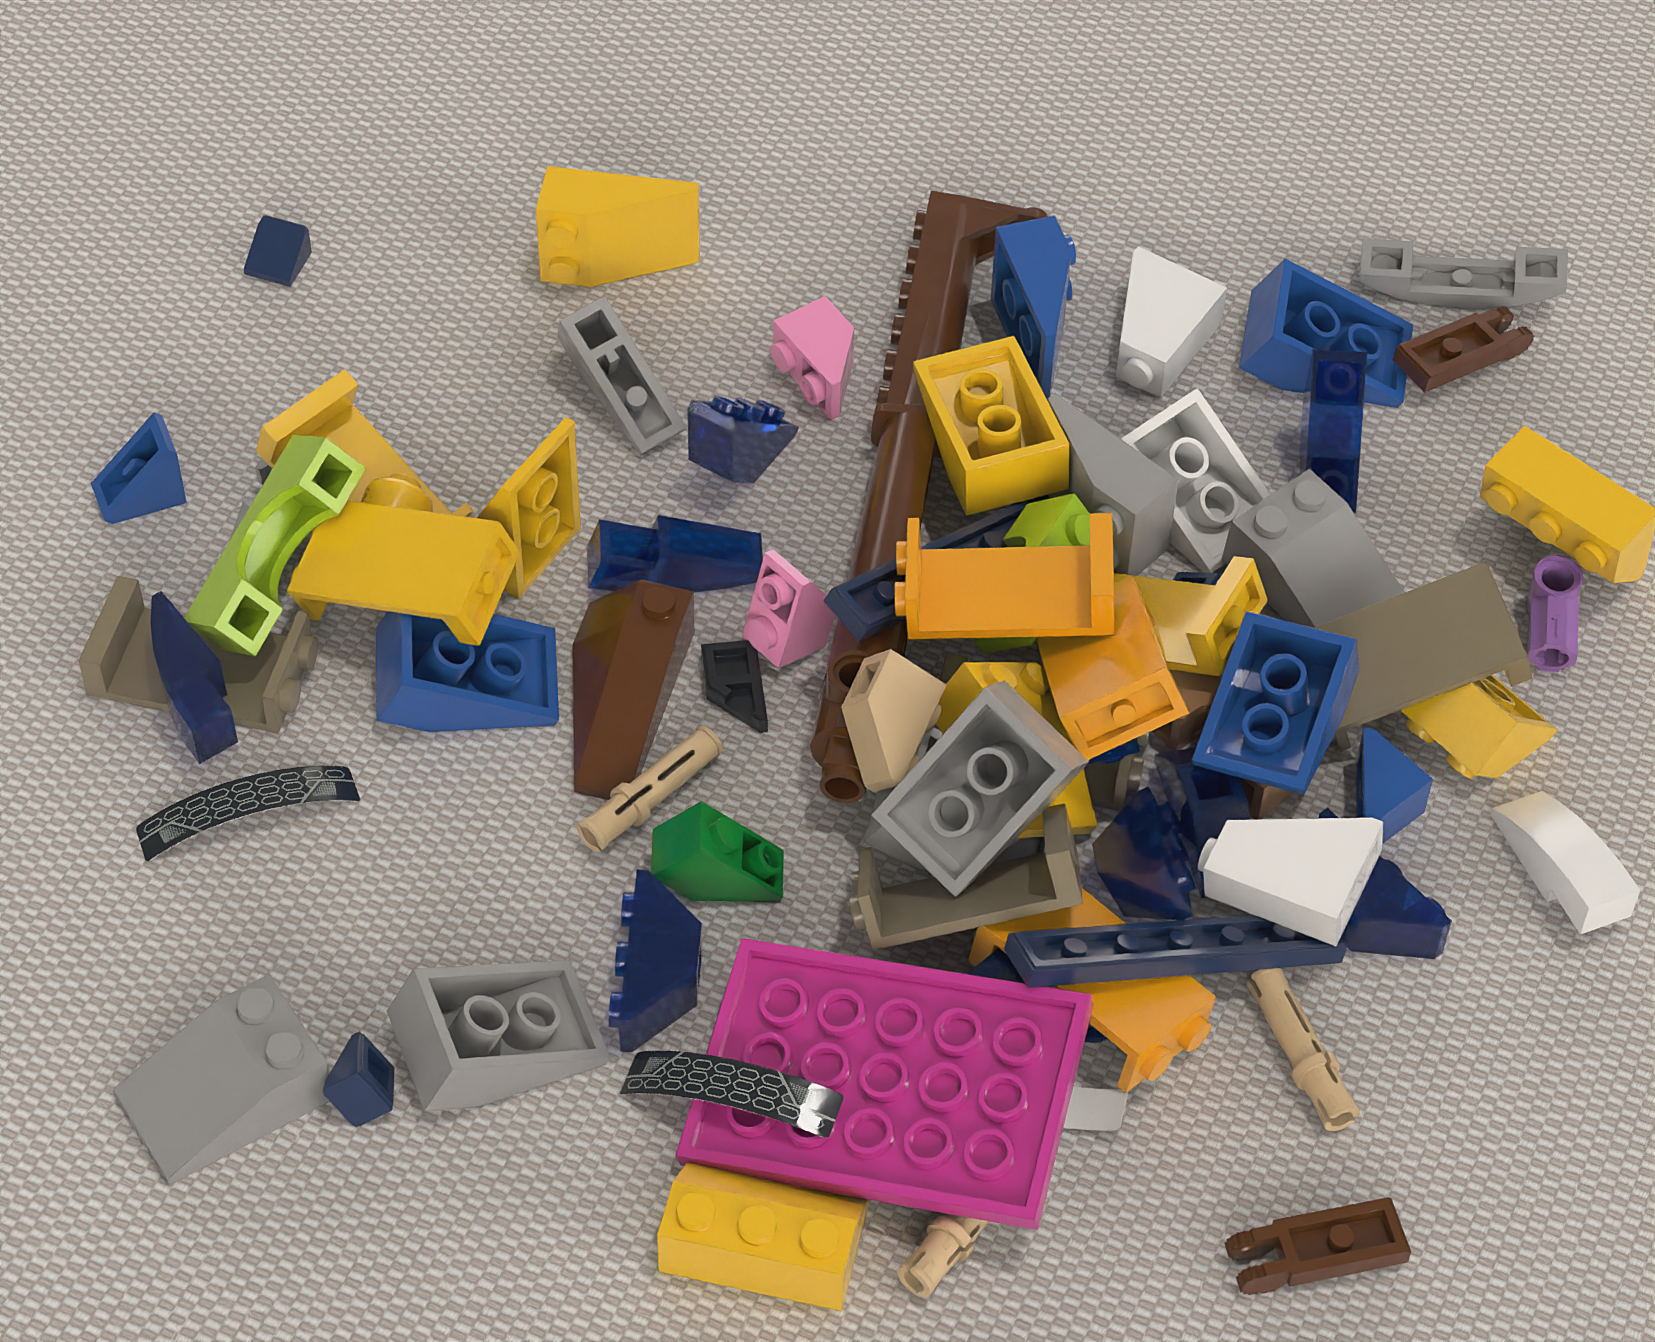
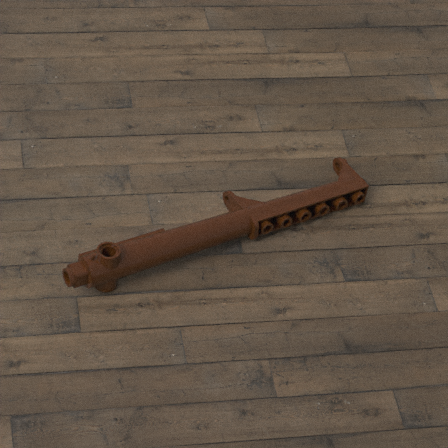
(953, 239)

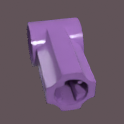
(1554, 613)

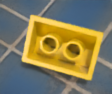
(1570, 506)
(1480, 727)
(760, 1235)

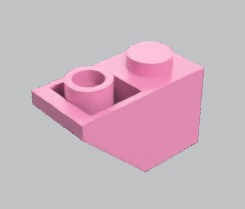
(817, 352)
(786, 613)

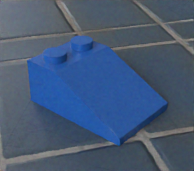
(1033, 289)
(1304, 312)
(445, 685)
(1278, 702)

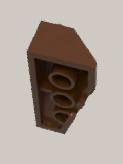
(623, 679)

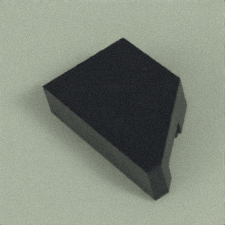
(735, 681)

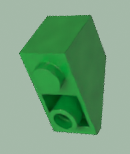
(716, 858)

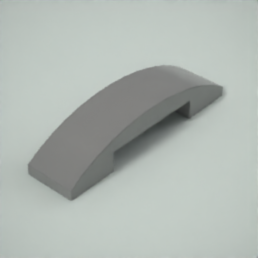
(1463, 282)

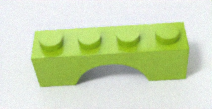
(241, 591)

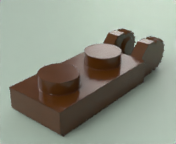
(1461, 348)
(1321, 1246)

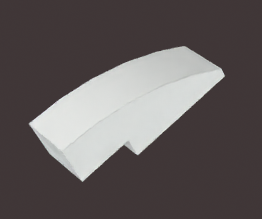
(1567, 861)

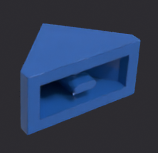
(141, 475)
(1388, 784)

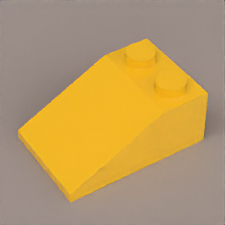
(614, 226)
(993, 425)
(539, 506)
(1033, 686)

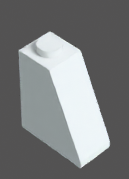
(1165, 321)
(1293, 870)

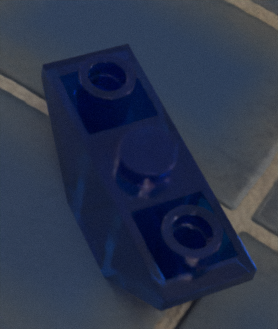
(1334, 420)
(737, 436)
(1201, 802)
(1145, 860)
(1394, 916)
(657, 963)

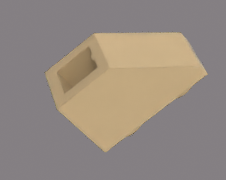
(888, 715)

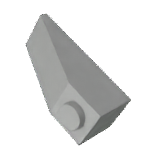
(619, 375)

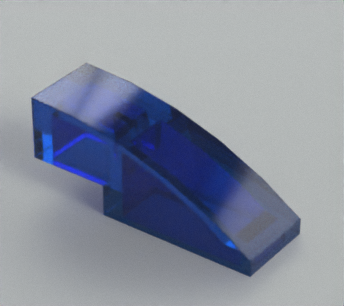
(673, 554)
(191, 682)

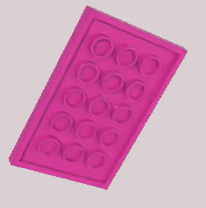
(941, 1074)

